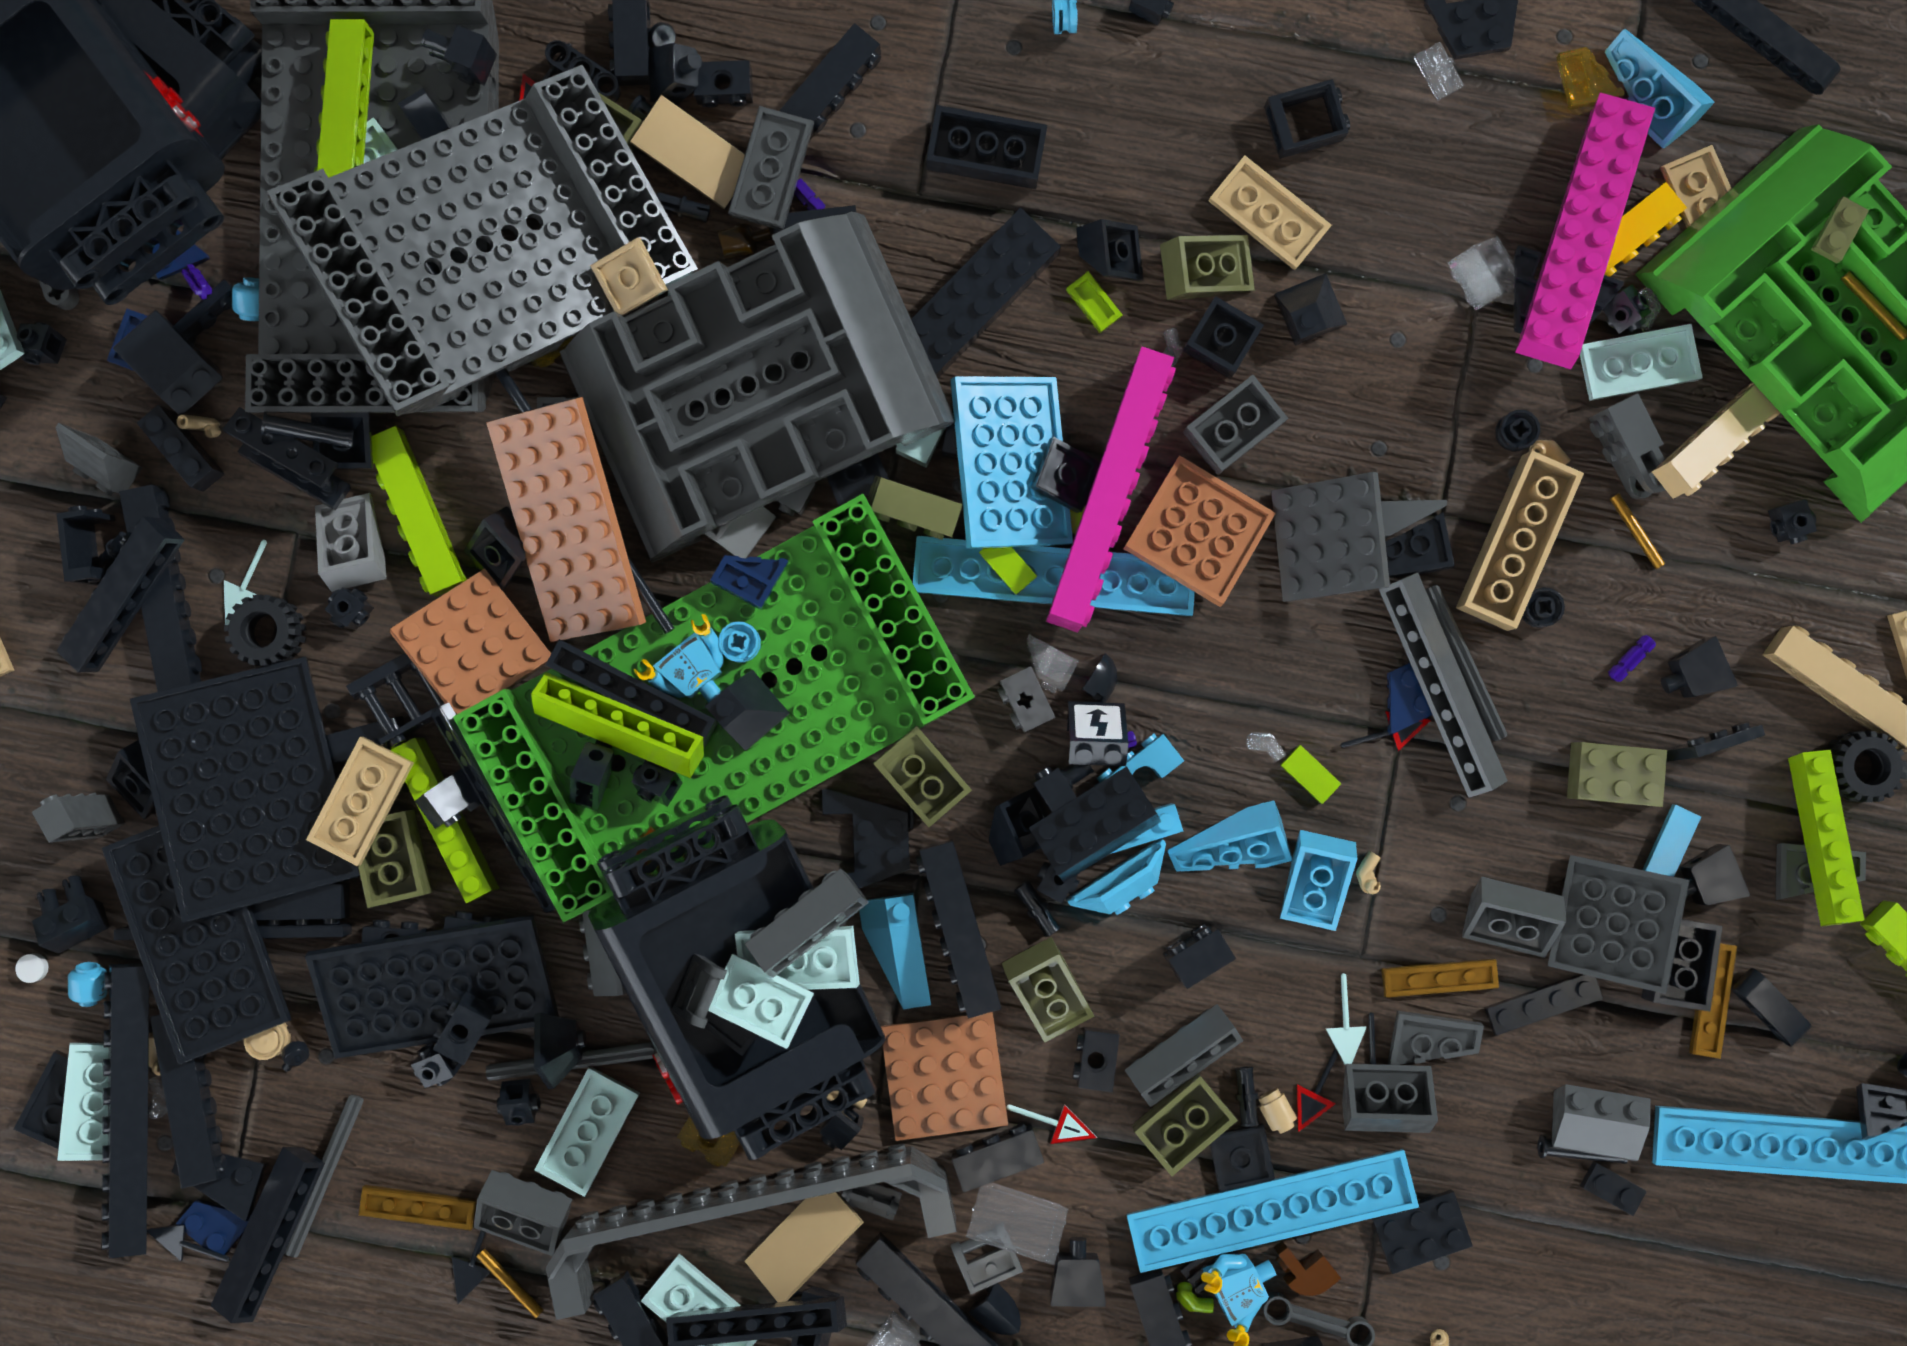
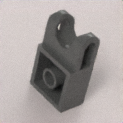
(1630, 444)

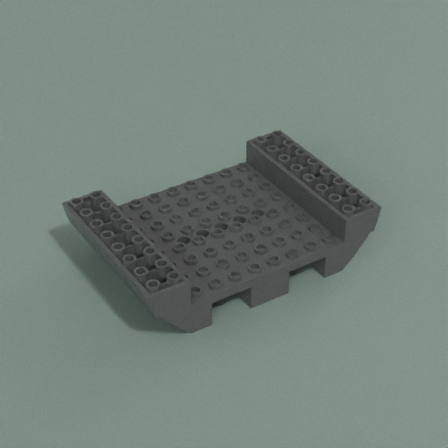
(808, 294)
(501, 308)

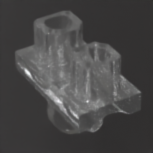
(1439, 71)

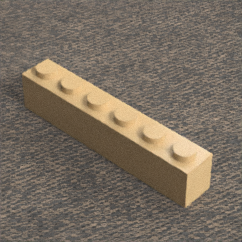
(1715, 442)
(1839, 683)

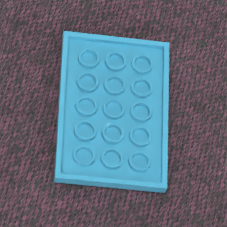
(1000, 444)

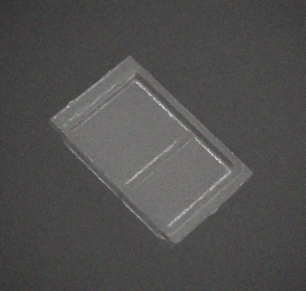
(1017, 1222)

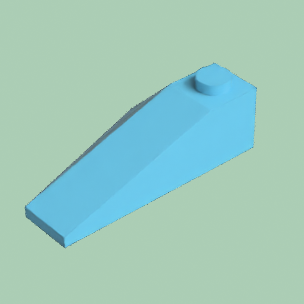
(1659, 85)
(1244, 838)
(896, 941)

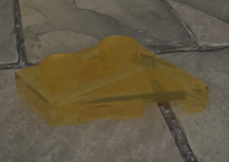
(1584, 78)

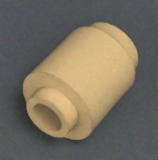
(1277, 1111)

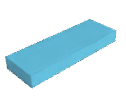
(1672, 841)

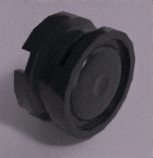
(1517, 430)
(1544, 608)

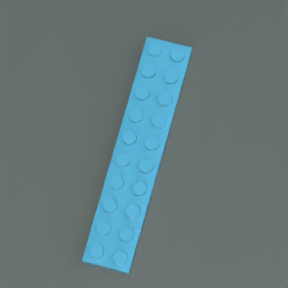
(1128, 583)
(1776, 1145)
(1272, 1210)

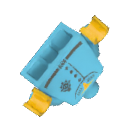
(689, 666)
(1238, 1291)

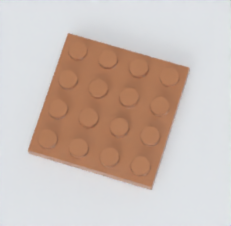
(1199, 531)
(471, 643)
(944, 1076)

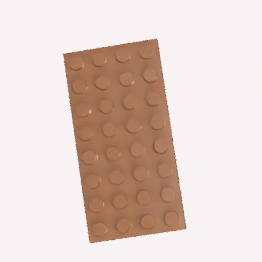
(566, 520)

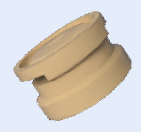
(268, 1043)

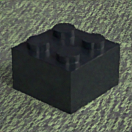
(1223, 337)
(1198, 955)

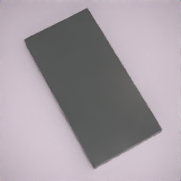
(771, 168)

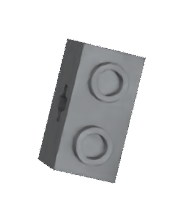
(1026, 683)

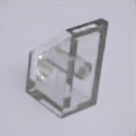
(1050, 664)

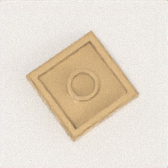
(629, 277)

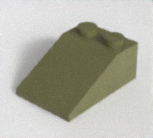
(1206, 266)
(922, 776)
(1047, 989)

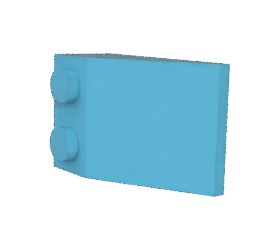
(1318, 880)

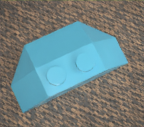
(1123, 883)

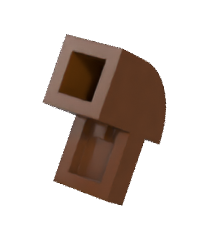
(1310, 1276)

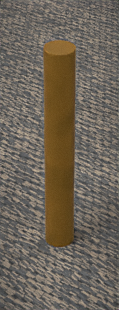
(1874, 305)
(1637, 531)
(510, 1283)

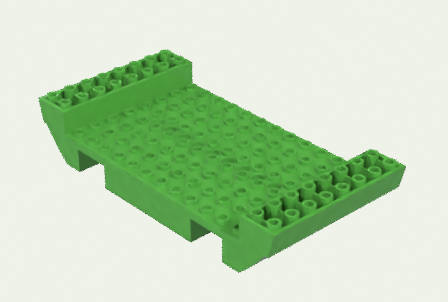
(873, 687)

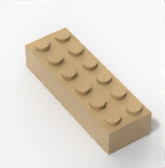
(1519, 540)

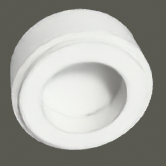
(31, 968)

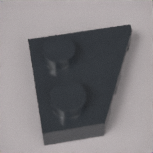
(1881, 1109)

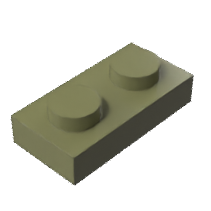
(1839, 229)

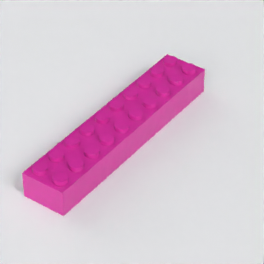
(1585, 231)
(1108, 494)

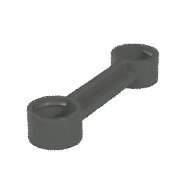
(1318, 1320)

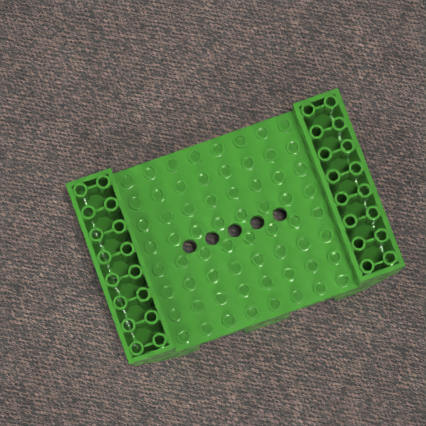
(1747, 288)

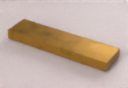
(1440, 978)
(1710, 1026)
(417, 1207)

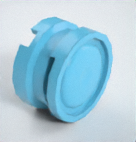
(1068, 16)
(739, 642)

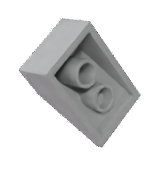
(349, 543)

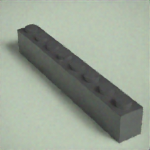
(1443, 685)

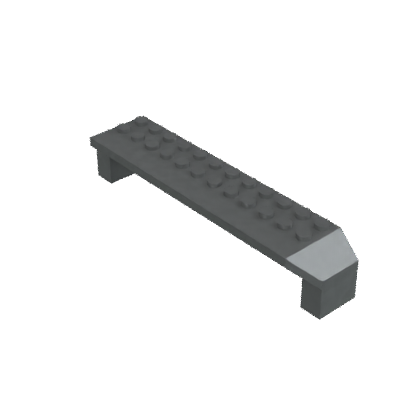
(900, 1167)

